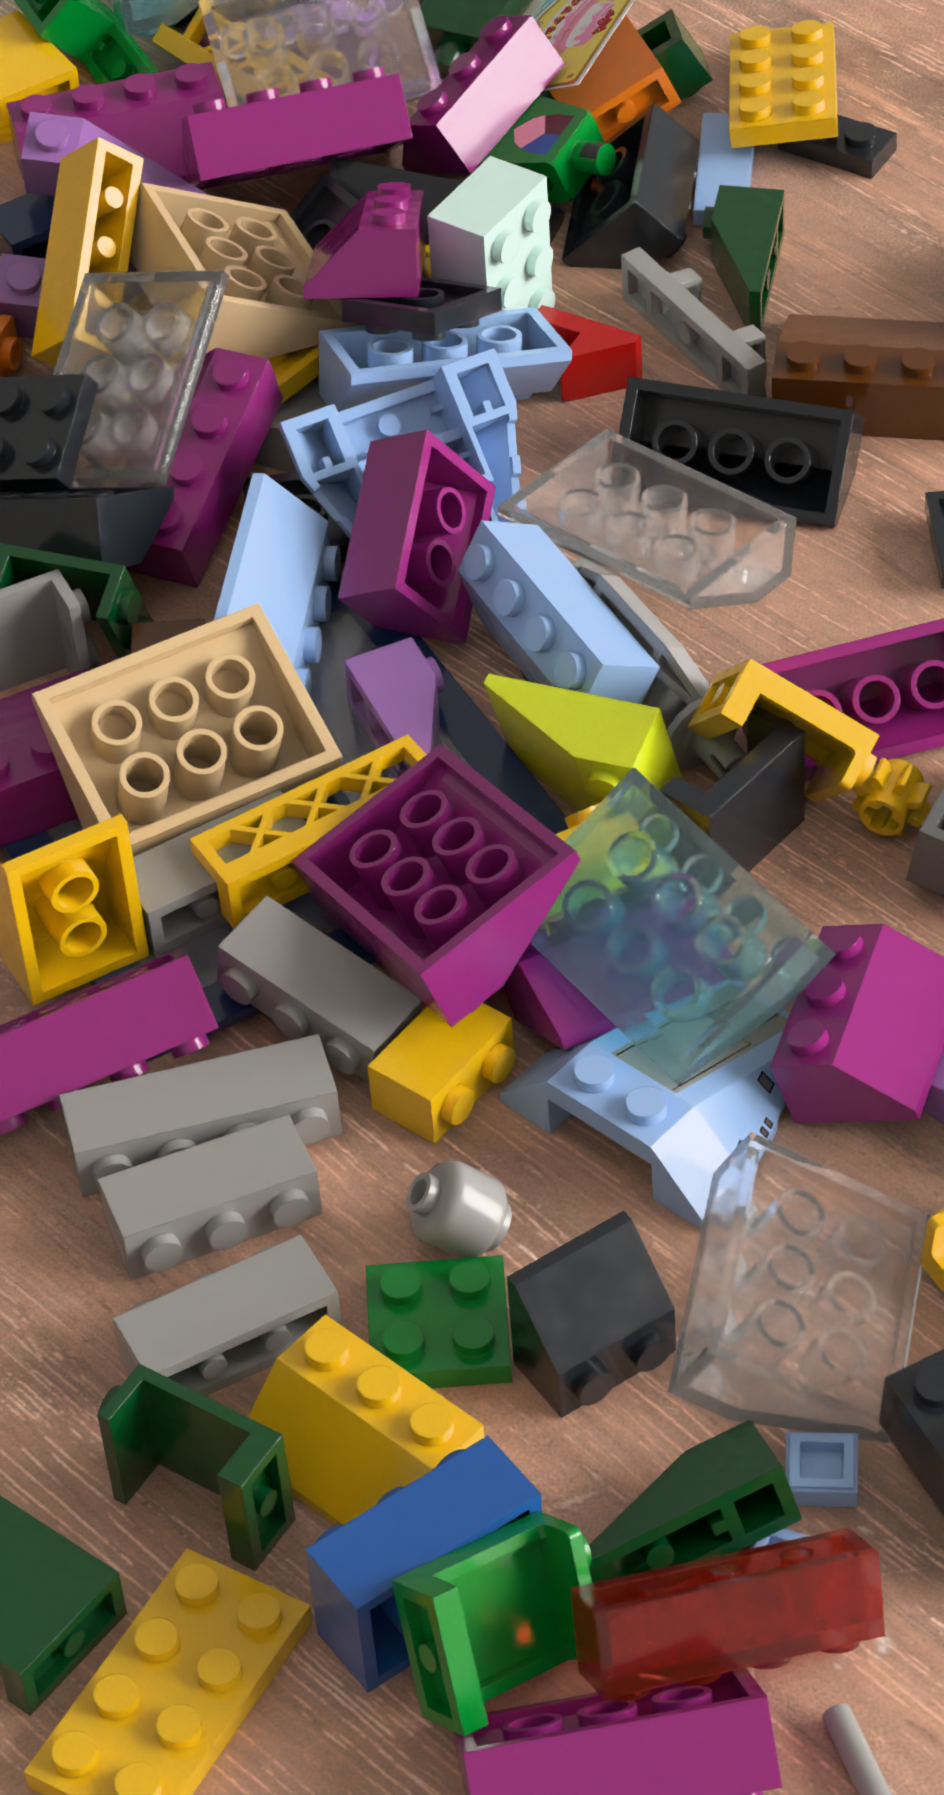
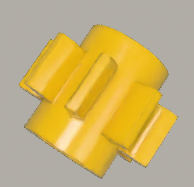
(893, 797)

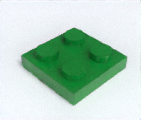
(442, 1319)

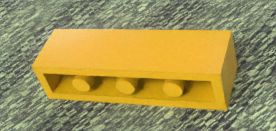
(87, 233)

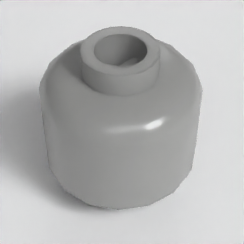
(458, 1209)

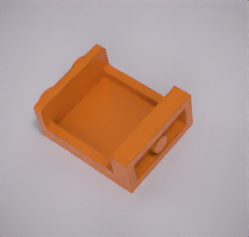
(621, 82)

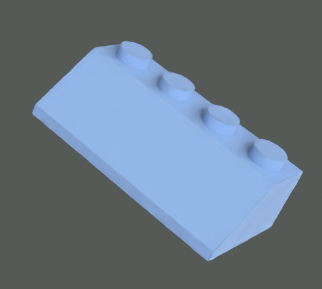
(368, 366)
(284, 565)
(551, 615)

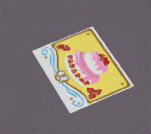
(577, 32)

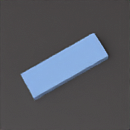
(718, 163)

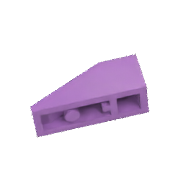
(396, 695)

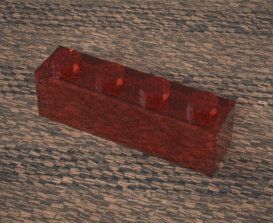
(727, 1614)

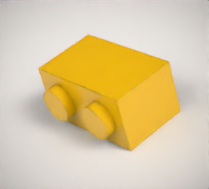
(439, 1071)

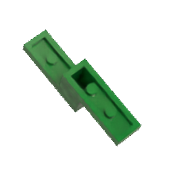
(89, 34)

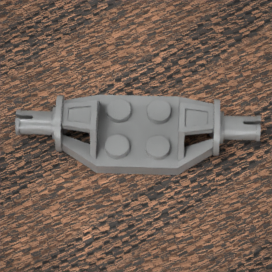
(678, 682)

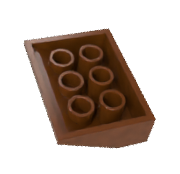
(867, 366)

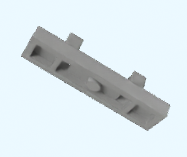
(676, 310)

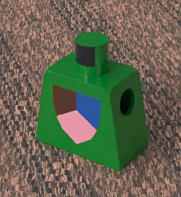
(557, 143)

